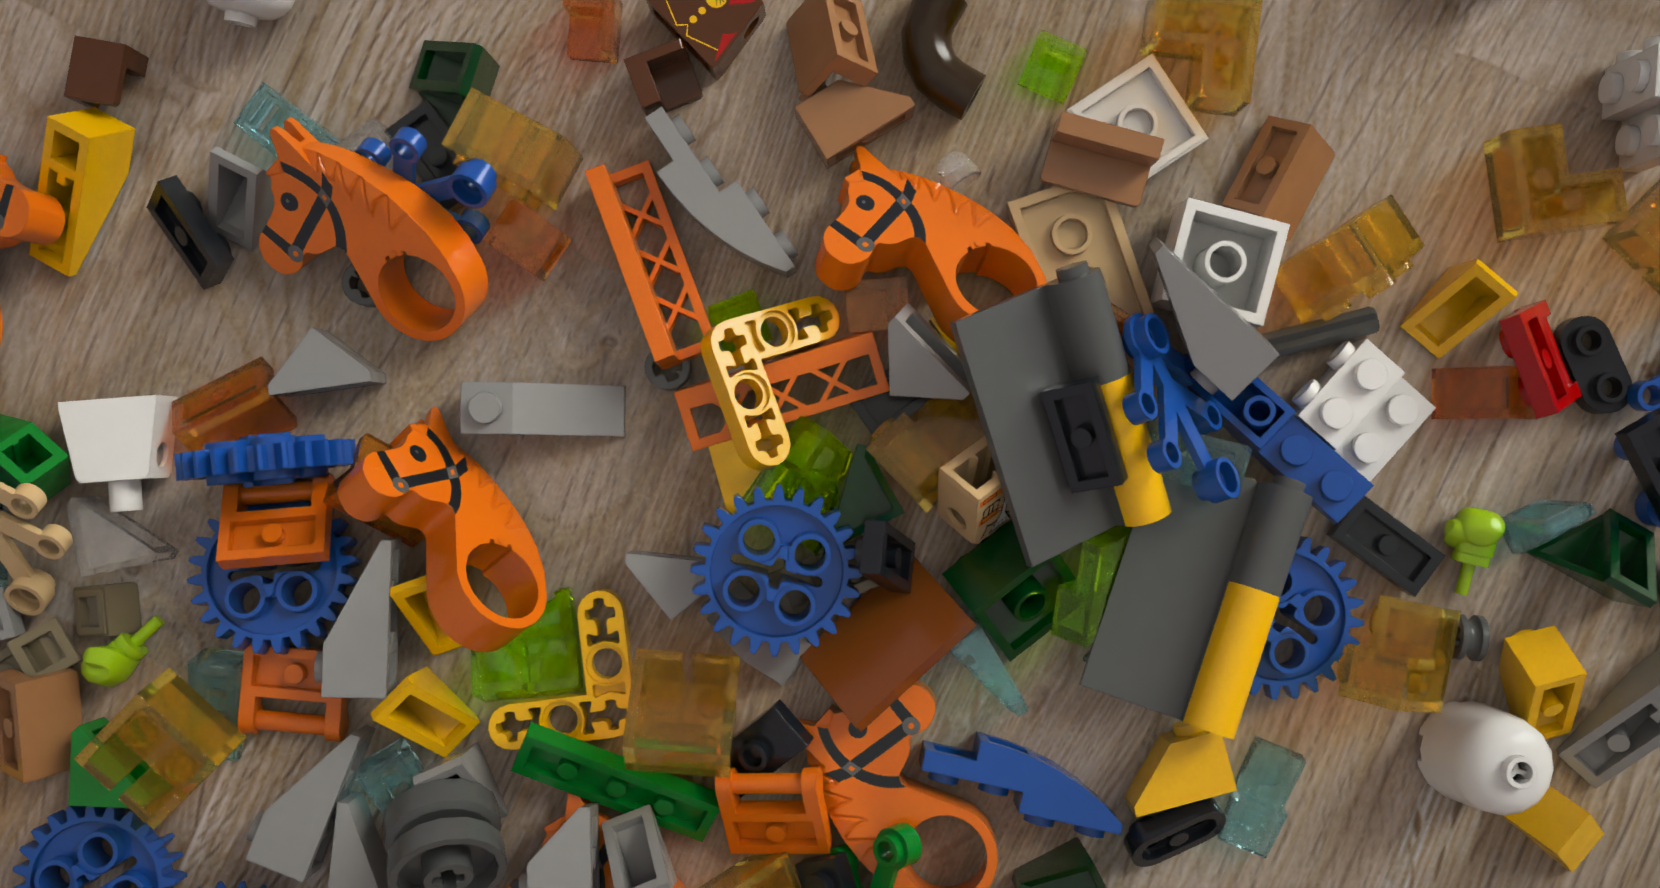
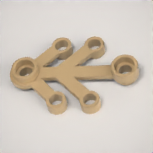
(30, 588)

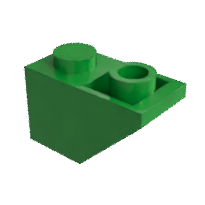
(31, 457)

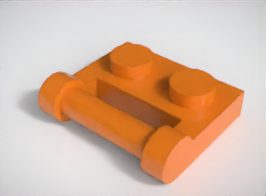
(274, 534)
(292, 679)
(775, 824)

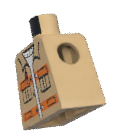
(972, 494)

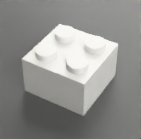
(1230, 252)

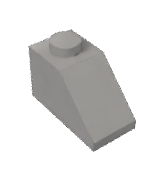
(569, 856)

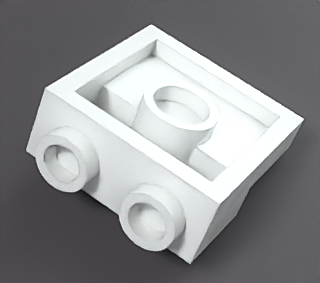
(1633, 96)
(1362, 406)

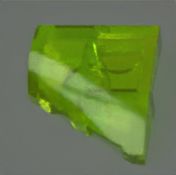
(814, 462)
(1083, 600)
(537, 661)

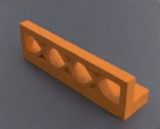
(632, 259)
(790, 368)

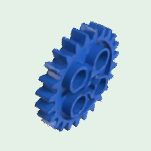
(264, 459)
(1306, 579)
(277, 615)
(761, 615)
(75, 842)

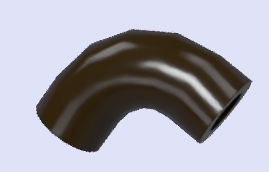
(931, 58)

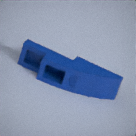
(1289, 447)
(1041, 786)

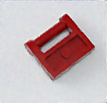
(1541, 369)

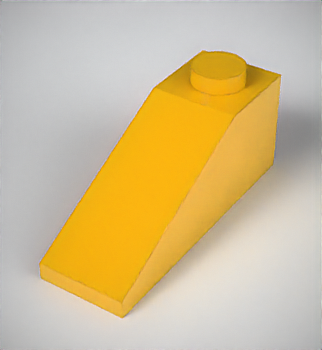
(84, 169)

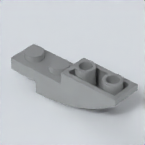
(727, 215)

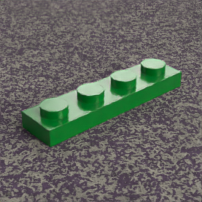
(604, 780)

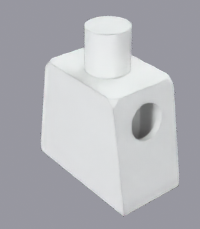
(120, 444)

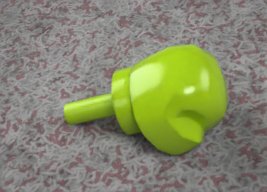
(1474, 540)
(117, 661)

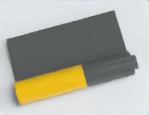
(1009, 358)
(1198, 603)

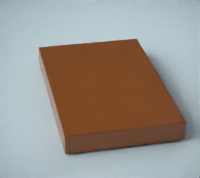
(886, 645)

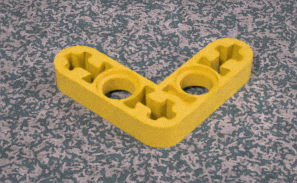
(751, 352)
(599, 688)

